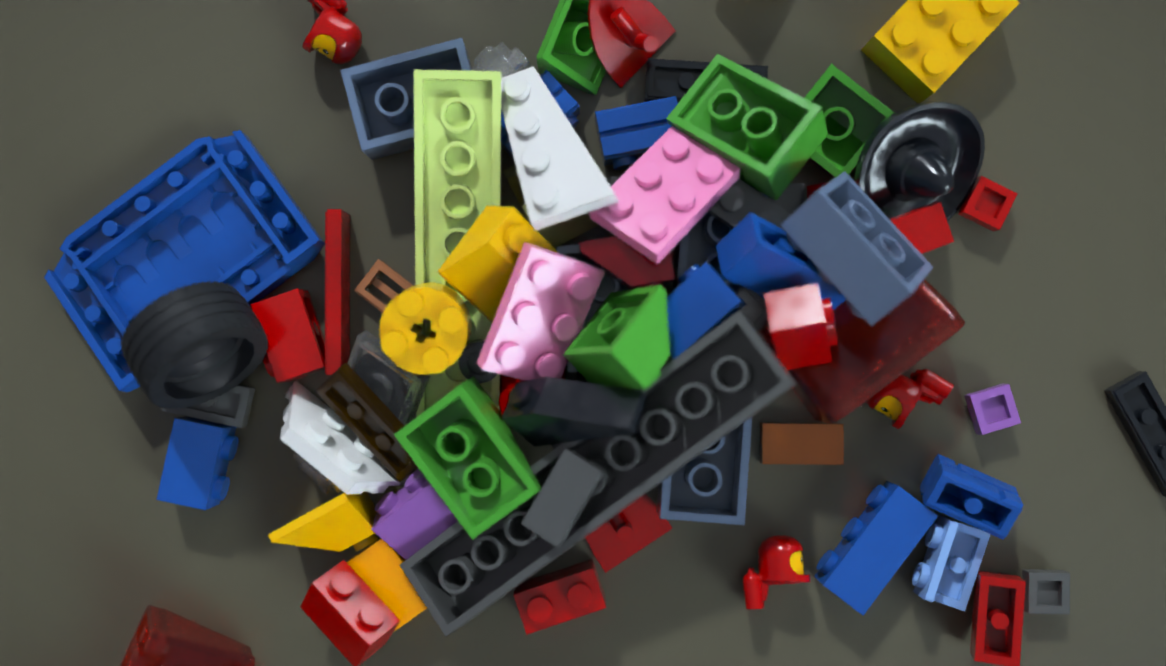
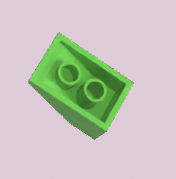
(751, 124)
(470, 457)

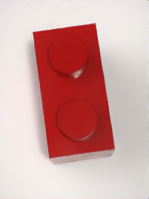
(801, 326)
(293, 335)
(559, 596)
(349, 613)
(997, 618)

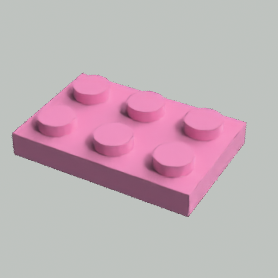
(666, 194)
(539, 314)

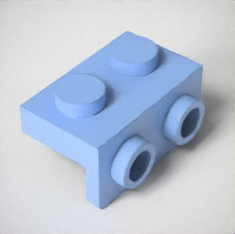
(950, 563)

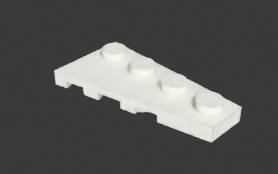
(550, 158)

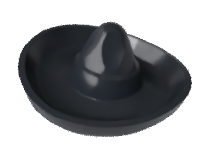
(922, 158)

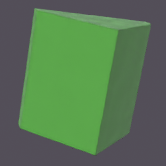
(569, 49)

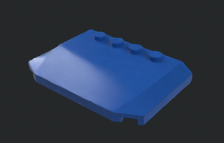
(191, 221)

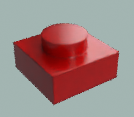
(988, 204)

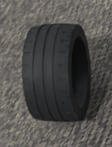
(193, 344)

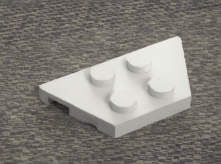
(331, 445)

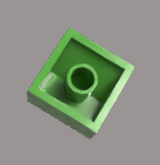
(849, 118)
(624, 340)

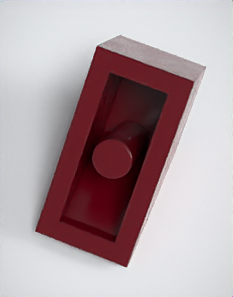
(626, 263)

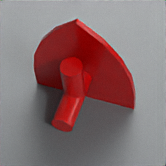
(626, 35)
(627, 533)

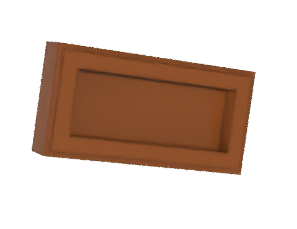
(802, 443)

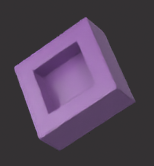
(992, 409)

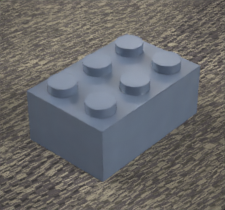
(383, 95)
(856, 248)

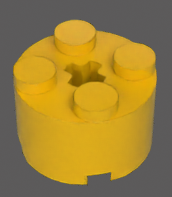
(403, 338)

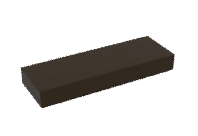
(367, 419)

